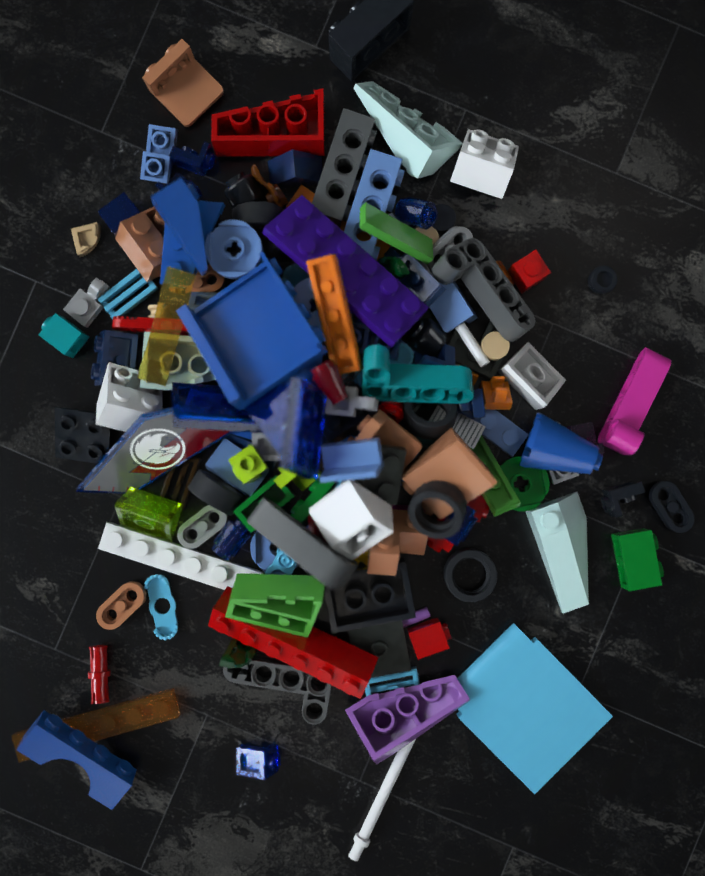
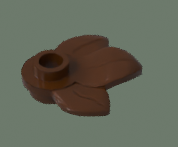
(274, 193)

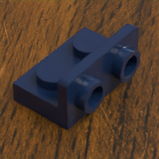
(114, 348)

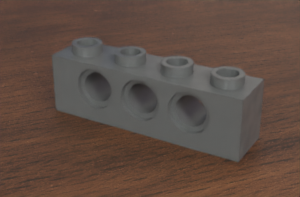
(351, 128)

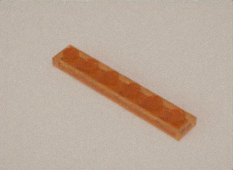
(119, 718)

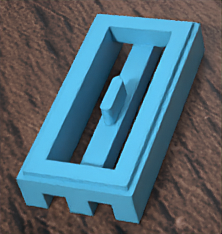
(109, 307)
(393, 685)

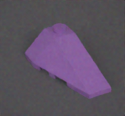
(400, 716)

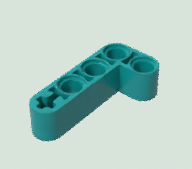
(413, 381)

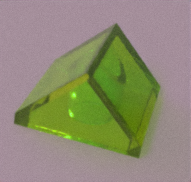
(148, 513)

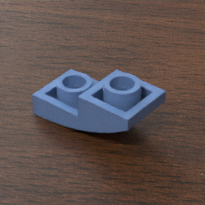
(156, 160)

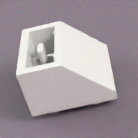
(485, 163)
(122, 398)
(352, 519)

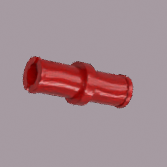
(99, 674)

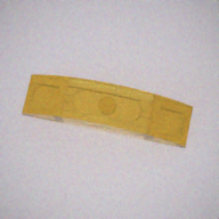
(166, 326)

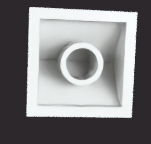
(532, 376)

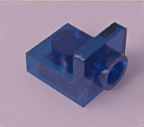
(189, 159)
(257, 761)

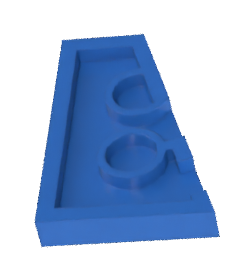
(173, 254)

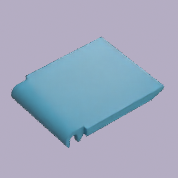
(528, 707)

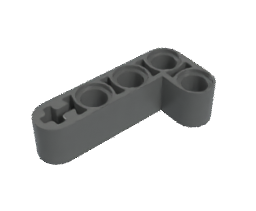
(488, 285)
(301, 544)
(278, 681)

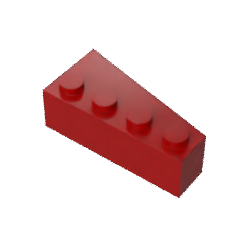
(271, 128)

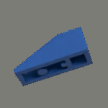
(181, 213)

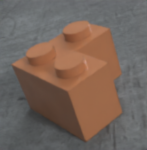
(405, 539)

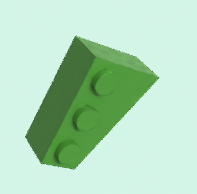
(276, 601)

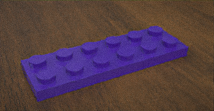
(370, 289)

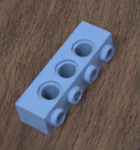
(378, 168)

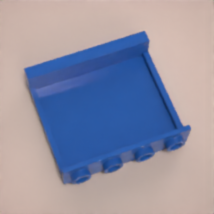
(254, 334)

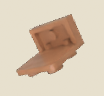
(182, 84)
(390, 434)

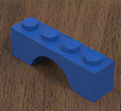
(53, 739)

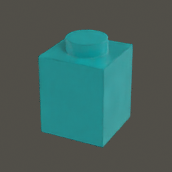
(63, 335)

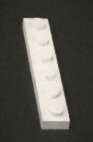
(171, 556)

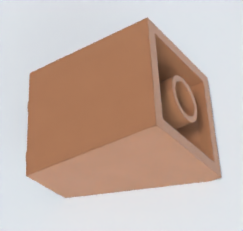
(448, 461)

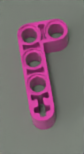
(633, 403)

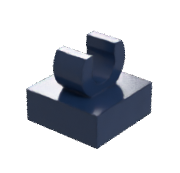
(476, 405)

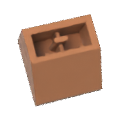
(143, 241)

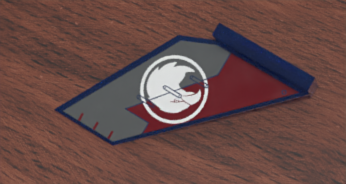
(167, 438)

